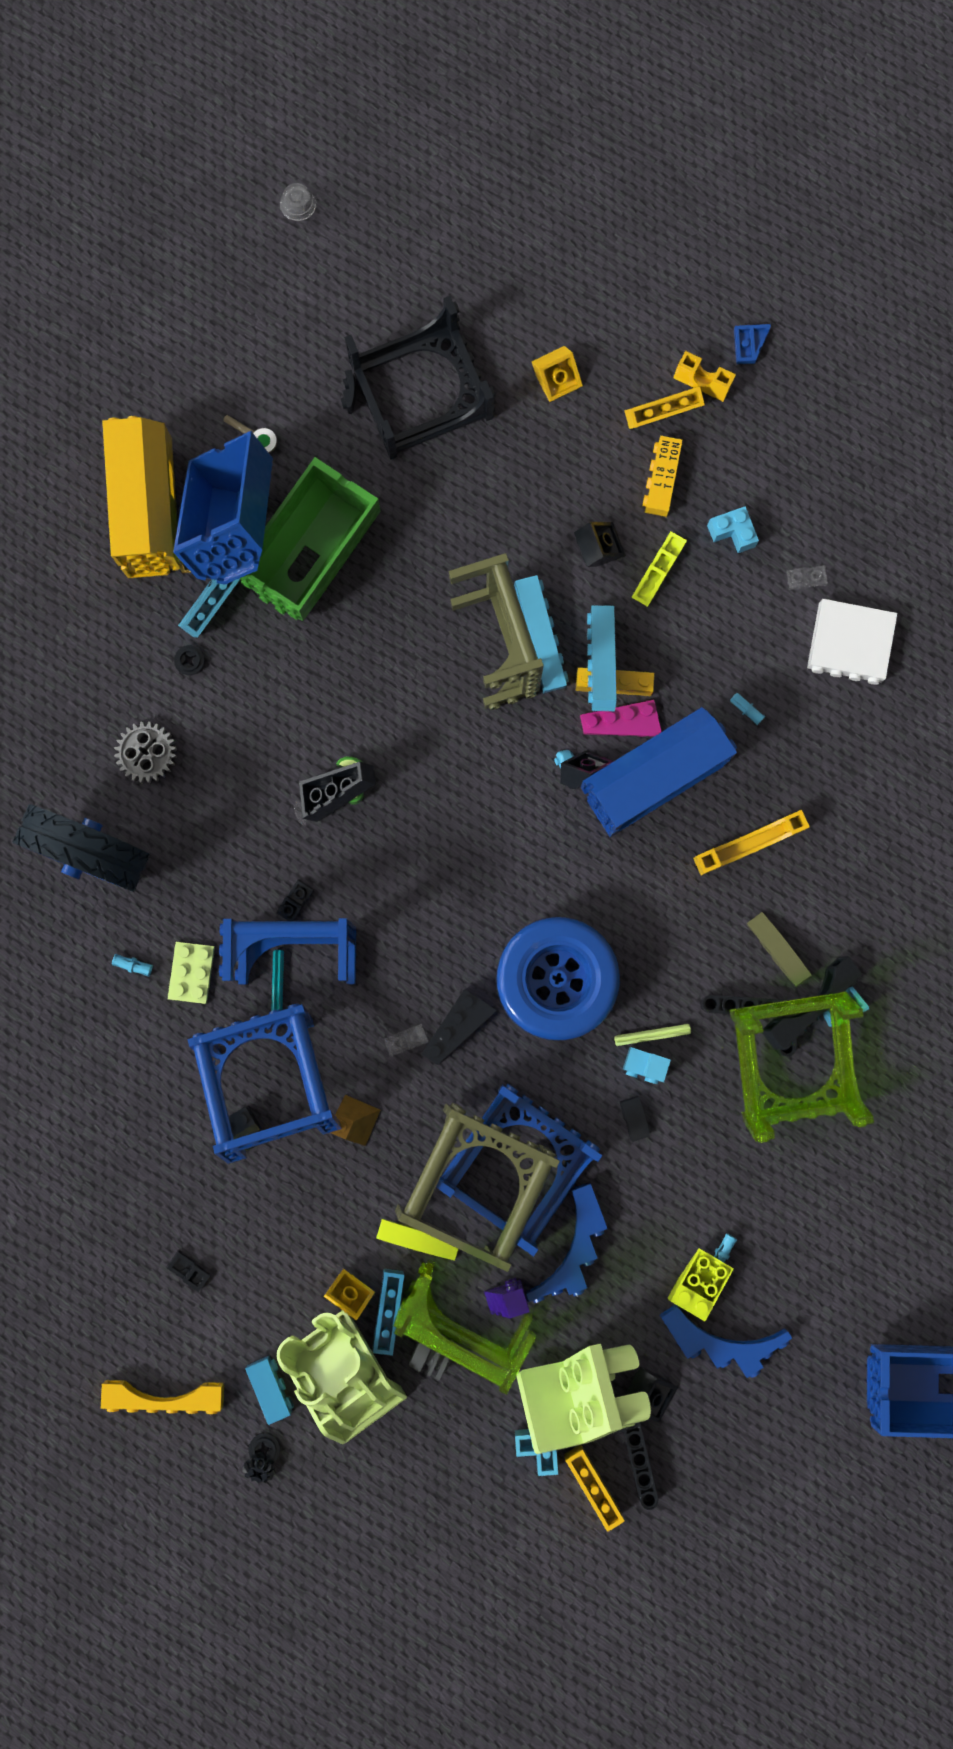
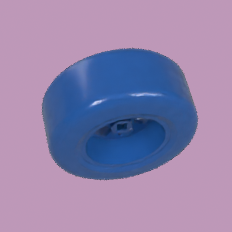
(596, 968)

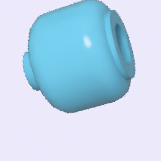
(563, 756)

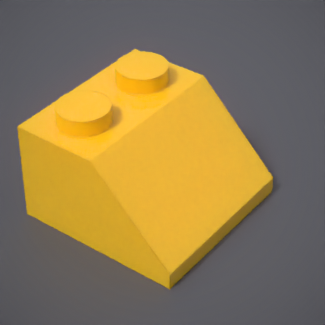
(557, 373)
(349, 1294)

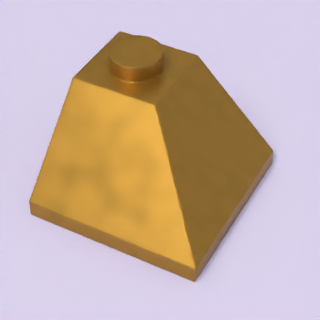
(356, 1120)

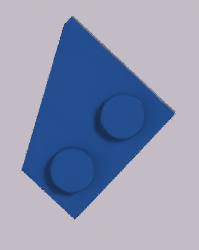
(749, 342)

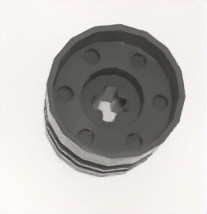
(425, 1356)

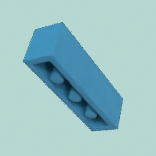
(387, 1311)

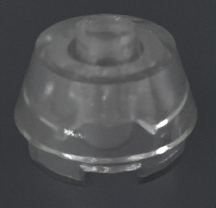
(297, 202)

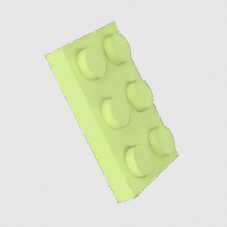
(191, 972)

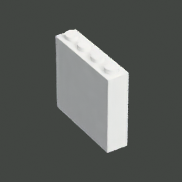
(852, 641)

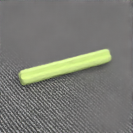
(654, 1034)

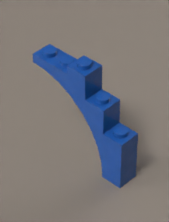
(569, 1275)
(720, 1350)

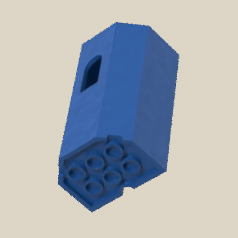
(225, 510)
(658, 770)
(906, 1390)

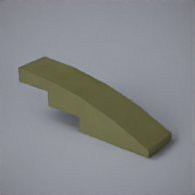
(779, 949)

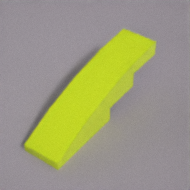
(659, 569)
(414, 1239)

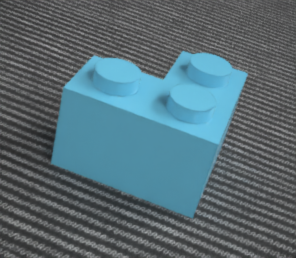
(735, 525)
(646, 1064)
(546, 1462)

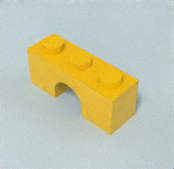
(714, 384)

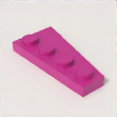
(628, 720)

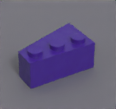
(508, 1299)

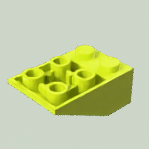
(700, 1284)

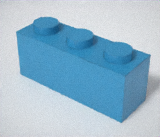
(269, 1389)

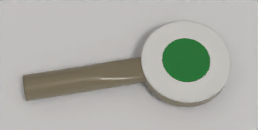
(264, 435)

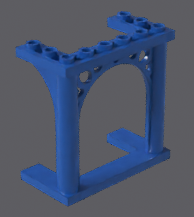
(250, 939)
(206, 1048)
(581, 1157)

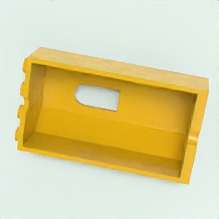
(140, 496)

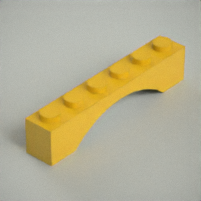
(751, 842)
(121, 1395)

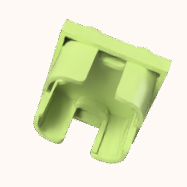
(338, 1377)
(575, 1399)

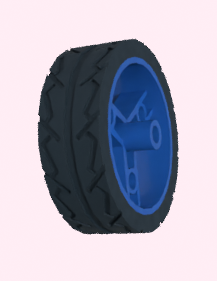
(81, 847)

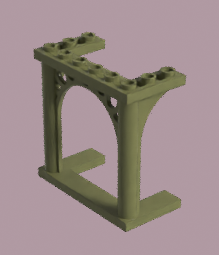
(522, 668)
(454, 1125)

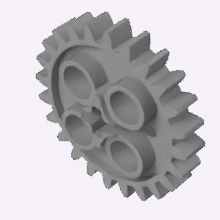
(131, 742)

